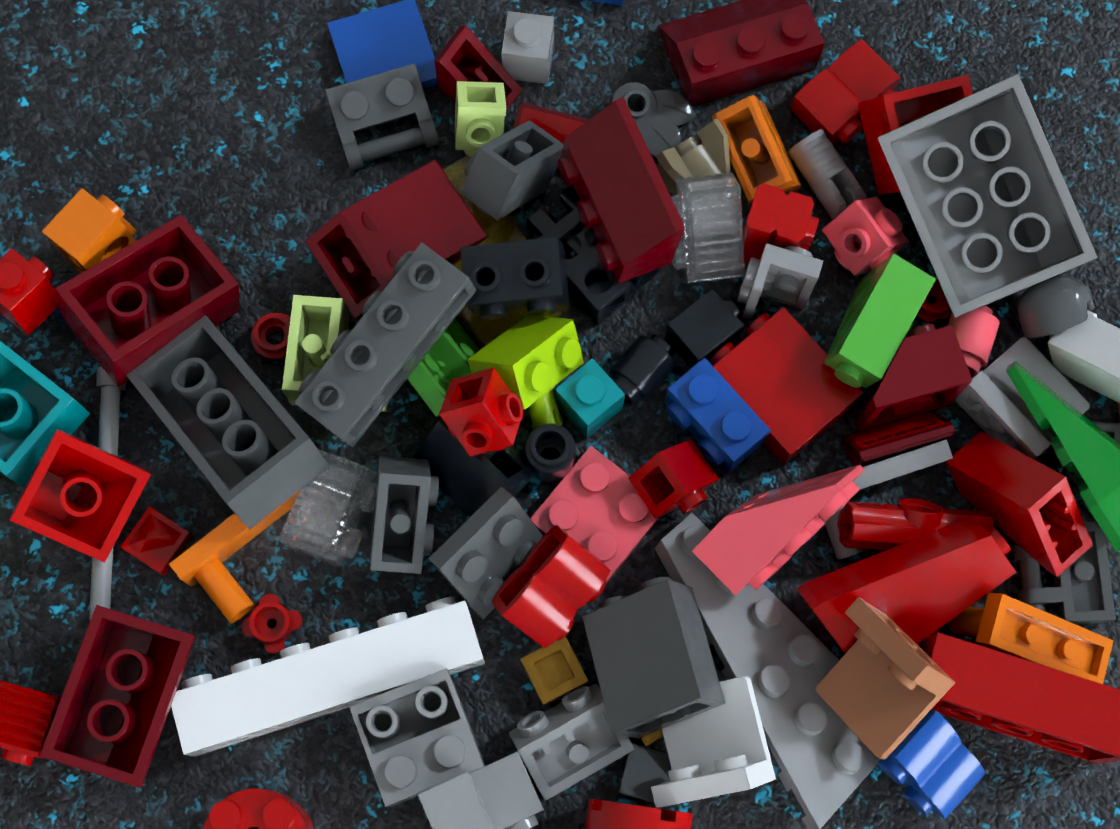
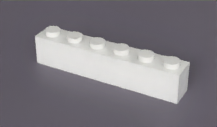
(324, 678)

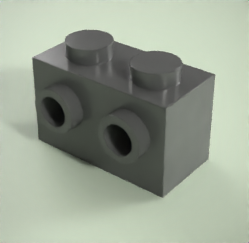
(511, 170)
(400, 514)

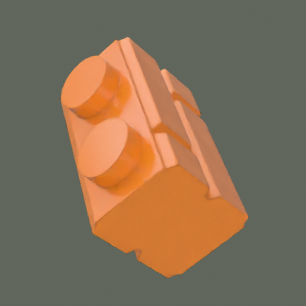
(756, 147)

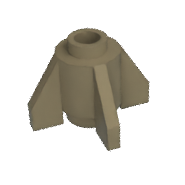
(697, 156)

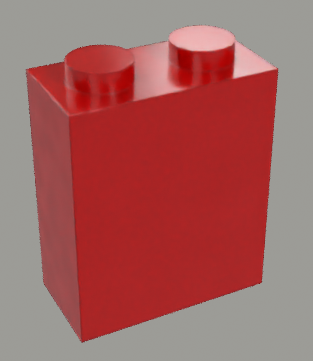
(785, 382)

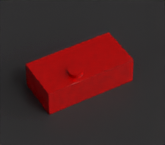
(1027, 700)

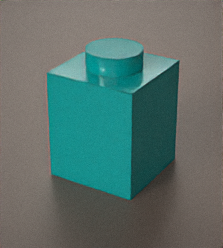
(589, 398)

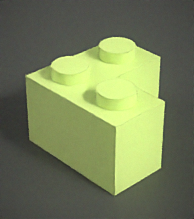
(312, 331)

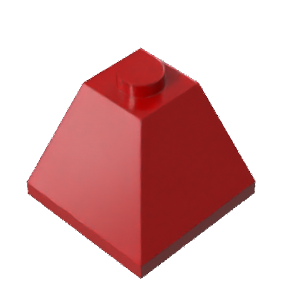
(79, 495)

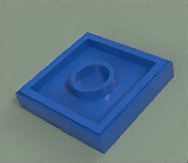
(383, 42)

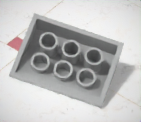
(987, 196)

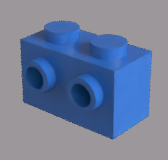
(715, 416)

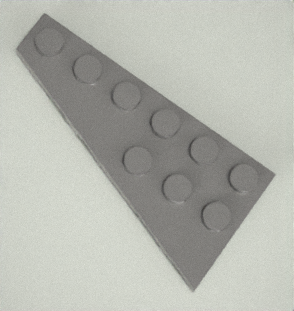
(785, 664)

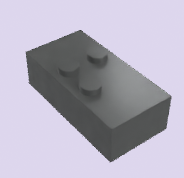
(228, 422)

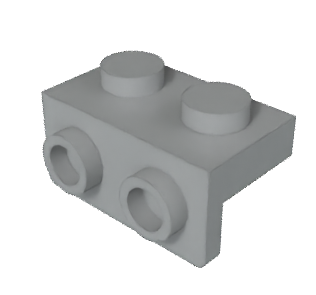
(780, 276)

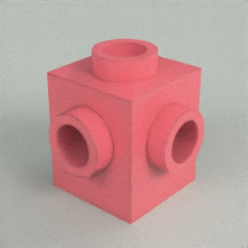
(865, 235)

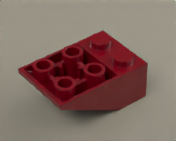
(372, 235)

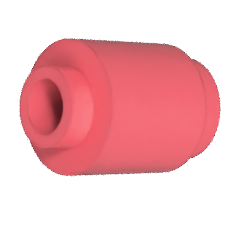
(976, 336)

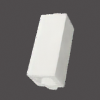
(1089, 355)

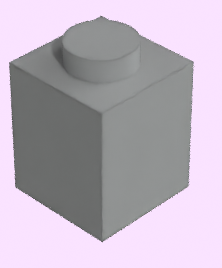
(528, 46)

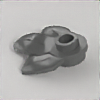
(659, 115)

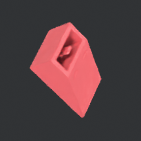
(771, 527)

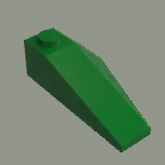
(1079, 447)

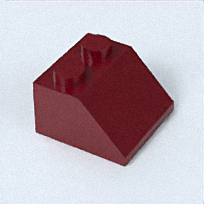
(921, 378)

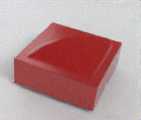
(156, 540)

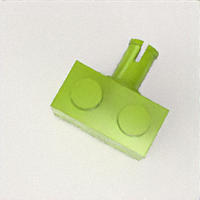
(533, 361)

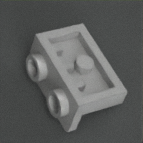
(568, 741)

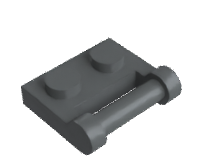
(380, 101)

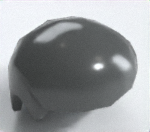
(1053, 306)

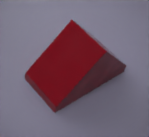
(470, 61)

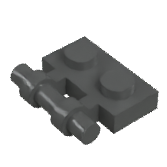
(1080, 591)

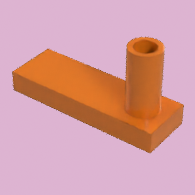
(205, 562)
(1035, 636)

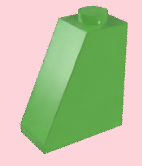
(877, 321)

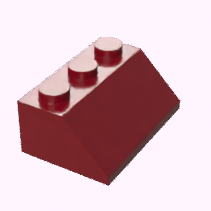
(741, 47)
(621, 193)
(118, 696)

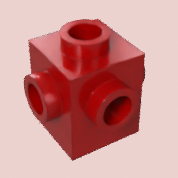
(482, 412)

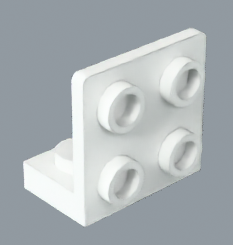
(717, 750)

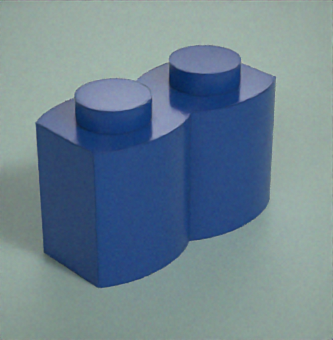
(933, 766)

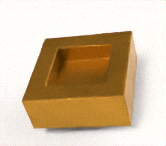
(554, 671)

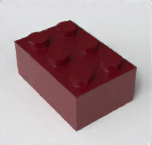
(147, 297)

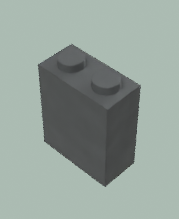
(652, 658)

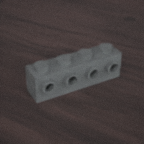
(385, 343)

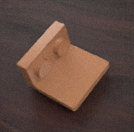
(882, 682)

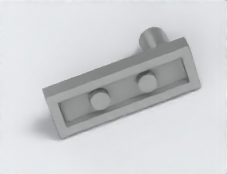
(885, 471)

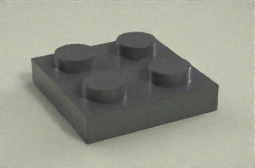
(487, 550)

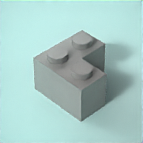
(485, 799)

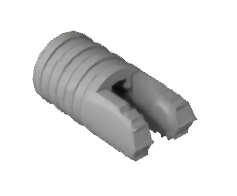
(826, 173)

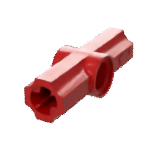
(891, 525)

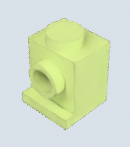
(478, 114)

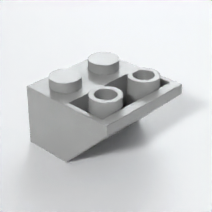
(416, 737)

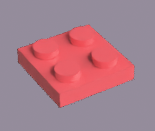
(598, 510)

